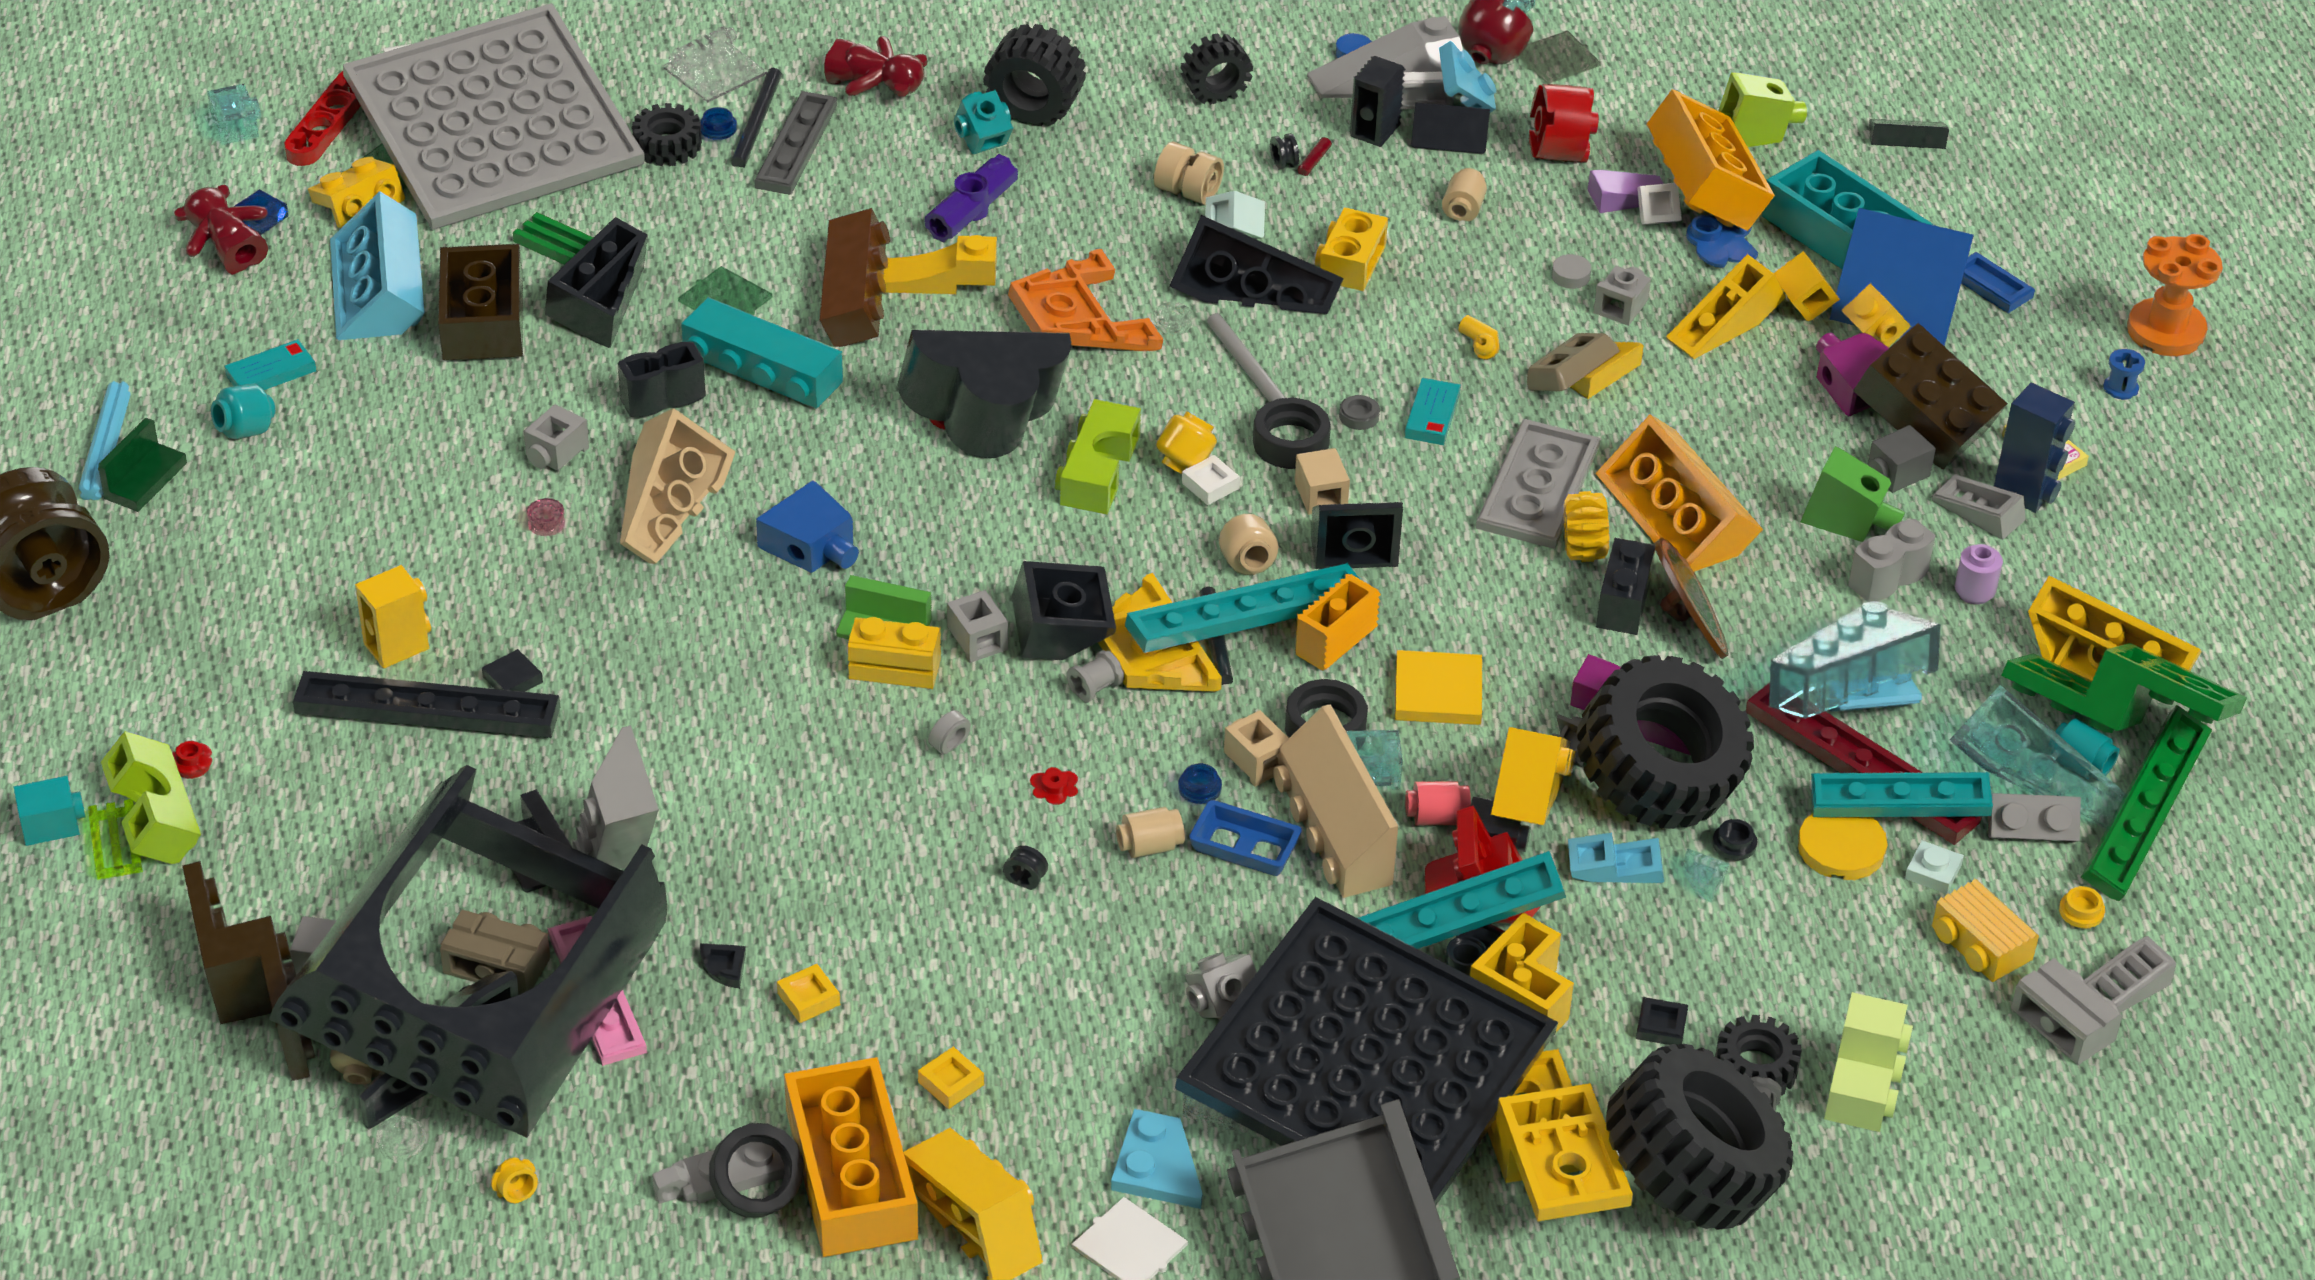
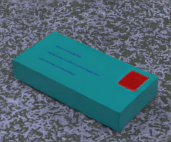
(272, 366)
(1432, 411)

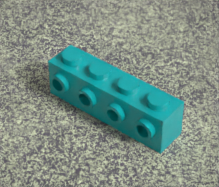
(764, 352)

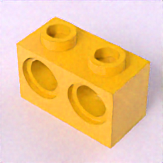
(1353, 247)

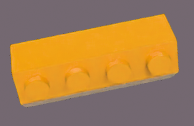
(1677, 496)

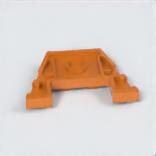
(1065, 304)

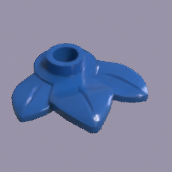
(1718, 242)

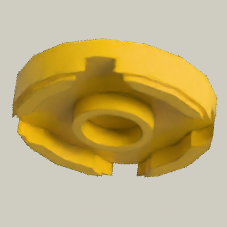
(1842, 845)

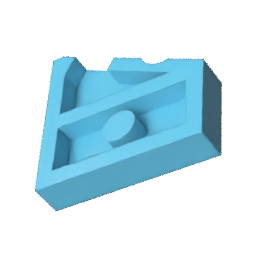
(1463, 77)
(1157, 1161)

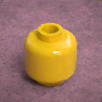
(1186, 441)

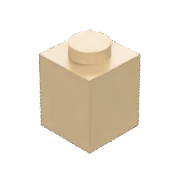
(1321, 478)

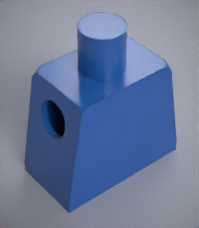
(808, 530)

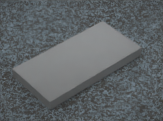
(1534, 482)

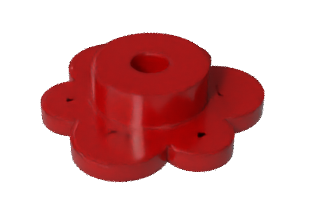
(1054, 785)

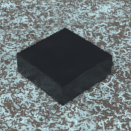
(512, 673)
(1661, 1021)

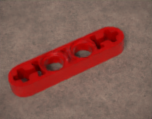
(321, 115)

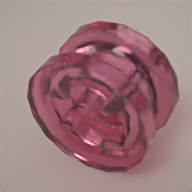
(543, 526)

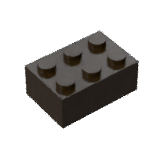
(481, 302)
(1931, 391)

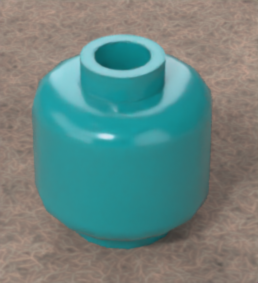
(242, 411)

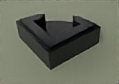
(724, 962)

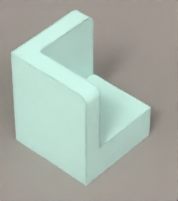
(1237, 212)

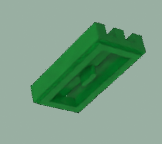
(557, 235)

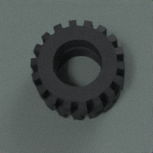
(1048, 58)

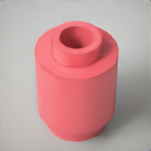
(1436, 802)

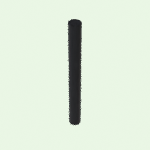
(756, 118)

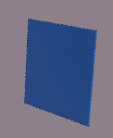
(1909, 264)

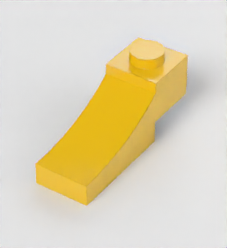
(966, 262)

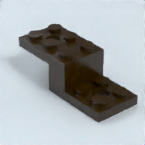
(244, 966)

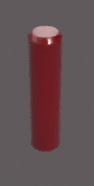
(1314, 156)

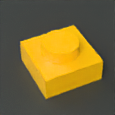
(808, 993)
(951, 1077)

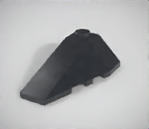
(1245, 270)
(389, 1094)

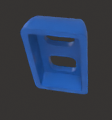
(1251, 829)

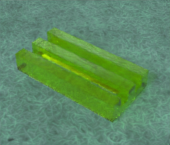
(111, 814)

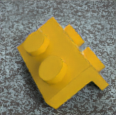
(352, 189)

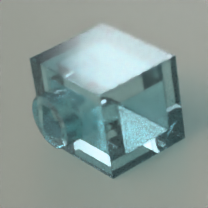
(234, 113)

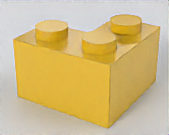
(1525, 968)

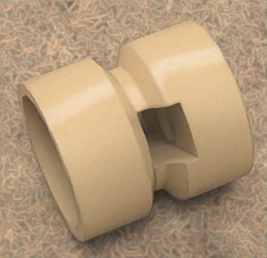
(1187, 172)

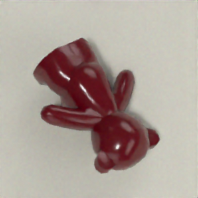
(869, 68)
(234, 241)

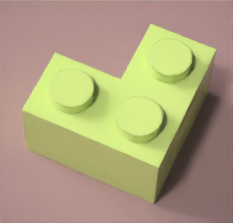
(1868, 1062)

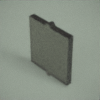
(1558, 57)

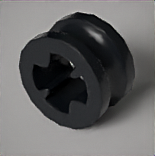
(1284, 151)
(1025, 867)

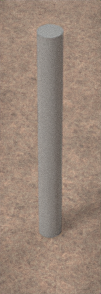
(1244, 357)

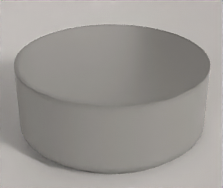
(1571, 271)
(949, 732)

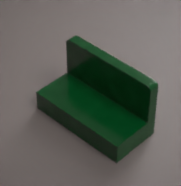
(138, 467)

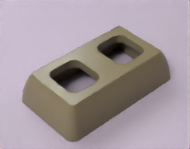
(1570, 362)

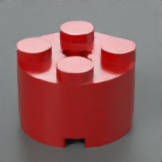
(1562, 122)

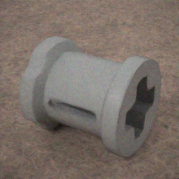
(1095, 675)

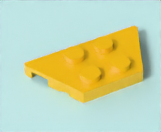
(1168, 668)

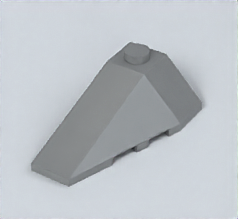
(1412, 46)

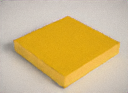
(1438, 687)

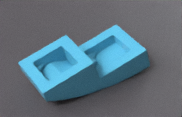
(1600, 860)

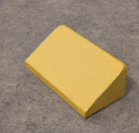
(1620, 364)

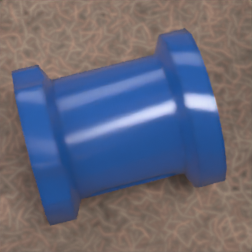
(2134, 366)

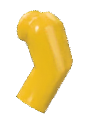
(1485, 338)

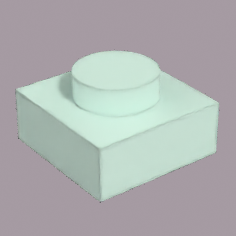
(1934, 867)

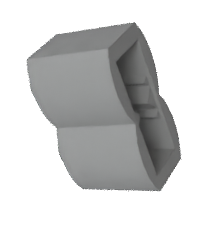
(1891, 560)

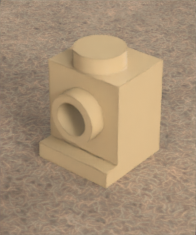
(1254, 746)

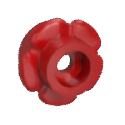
(192, 759)

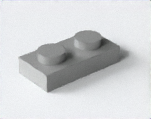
(2035, 817)

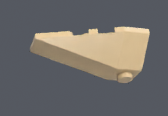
(668, 479)

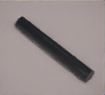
(1219, 649)

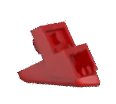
(1475, 855)

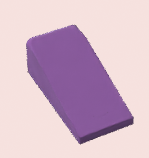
(1617, 189)

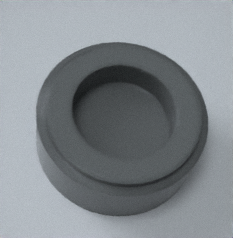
(1359, 412)

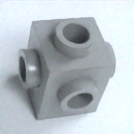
(1218, 983)

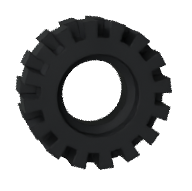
(1208, 56)
(684, 126)
(1766, 1039)

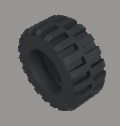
(1639, 776)
(1699, 1136)

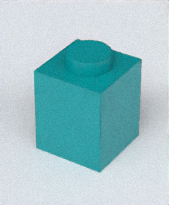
(48, 810)

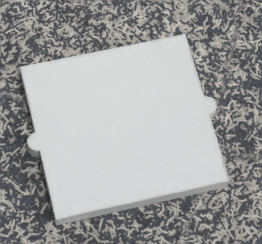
(1129, 1243)

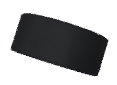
(1289, 412)
(1321, 693)
(789, 1154)

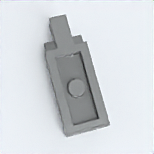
(689, 1178)

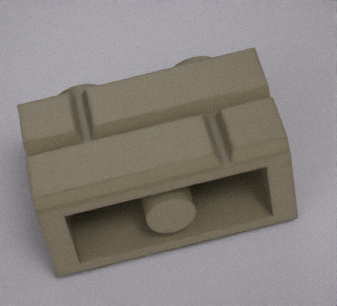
(488, 946)

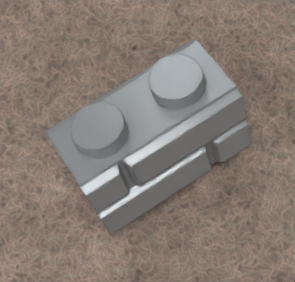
(2066, 1011)

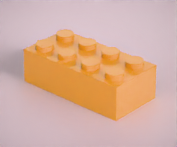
(1709, 161)
(851, 1157)

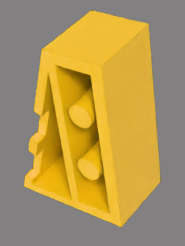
(1531, 775)
(979, 1200)

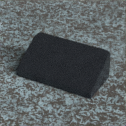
(1908, 133)

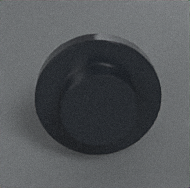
(1735, 840)

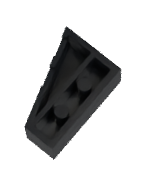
(598, 283)

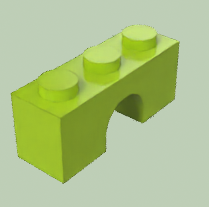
(1091, 466)
(162, 819)

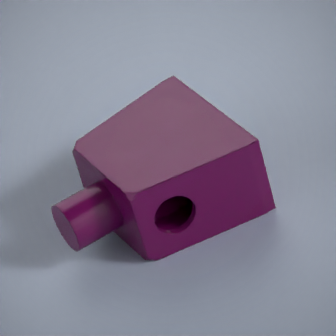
(1843, 366)

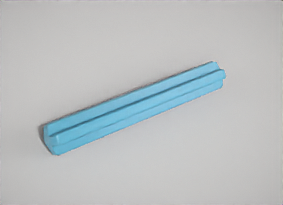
(104, 438)

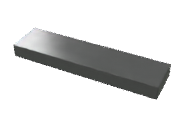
(796, 143)

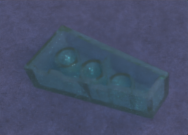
(1852, 659)

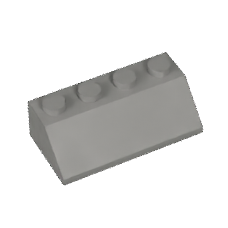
(618, 806)

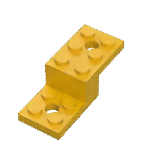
(1557, 1133)

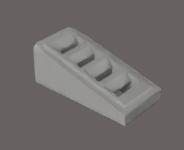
(1999, 519)
(2144, 959)

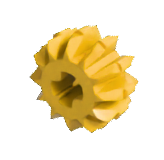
(1586, 526)

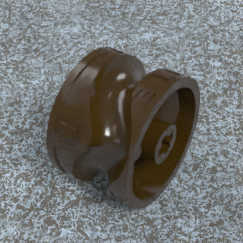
(47, 545)

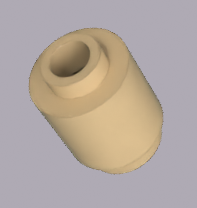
(1464, 195)
(1150, 832)

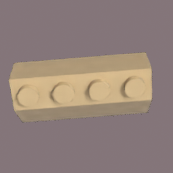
(1338, 805)

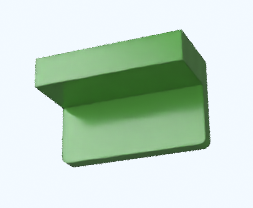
(885, 601)

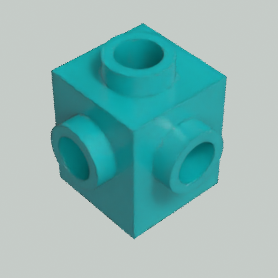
(983, 121)

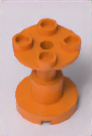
(2169, 319)

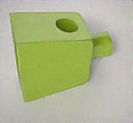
(1760, 108)

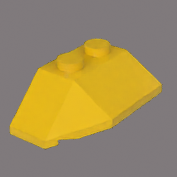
(2078, 629)

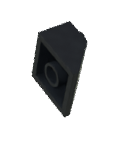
(1356, 534)
(1061, 609)

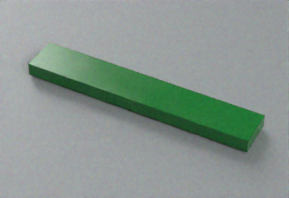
(2146, 804)

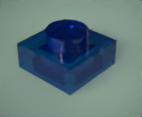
(276, 210)

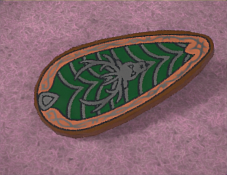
(1692, 594)

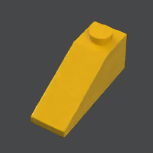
(1729, 309)

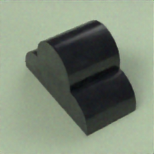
(983, 383)

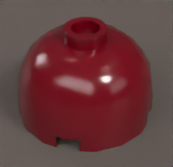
(1494, 31)

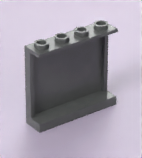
(1344, 1206)

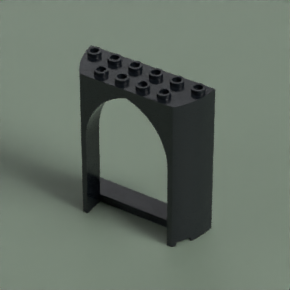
(495, 1056)

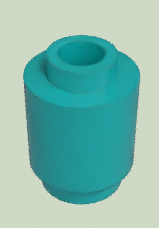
(2090, 744)

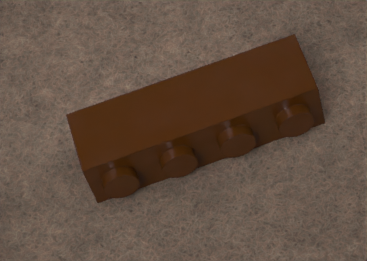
(854, 278)

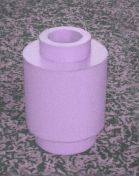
(1978, 573)

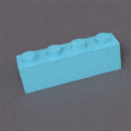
(377, 271)

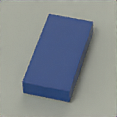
(1995, 283)

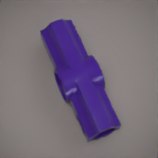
(971, 197)

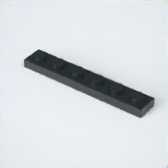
(427, 704)

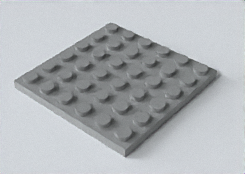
(492, 115)

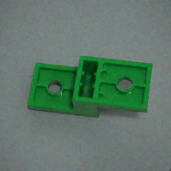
(2123, 688)

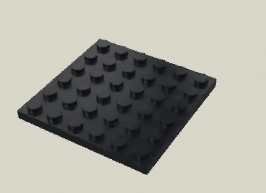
(1359, 1022)

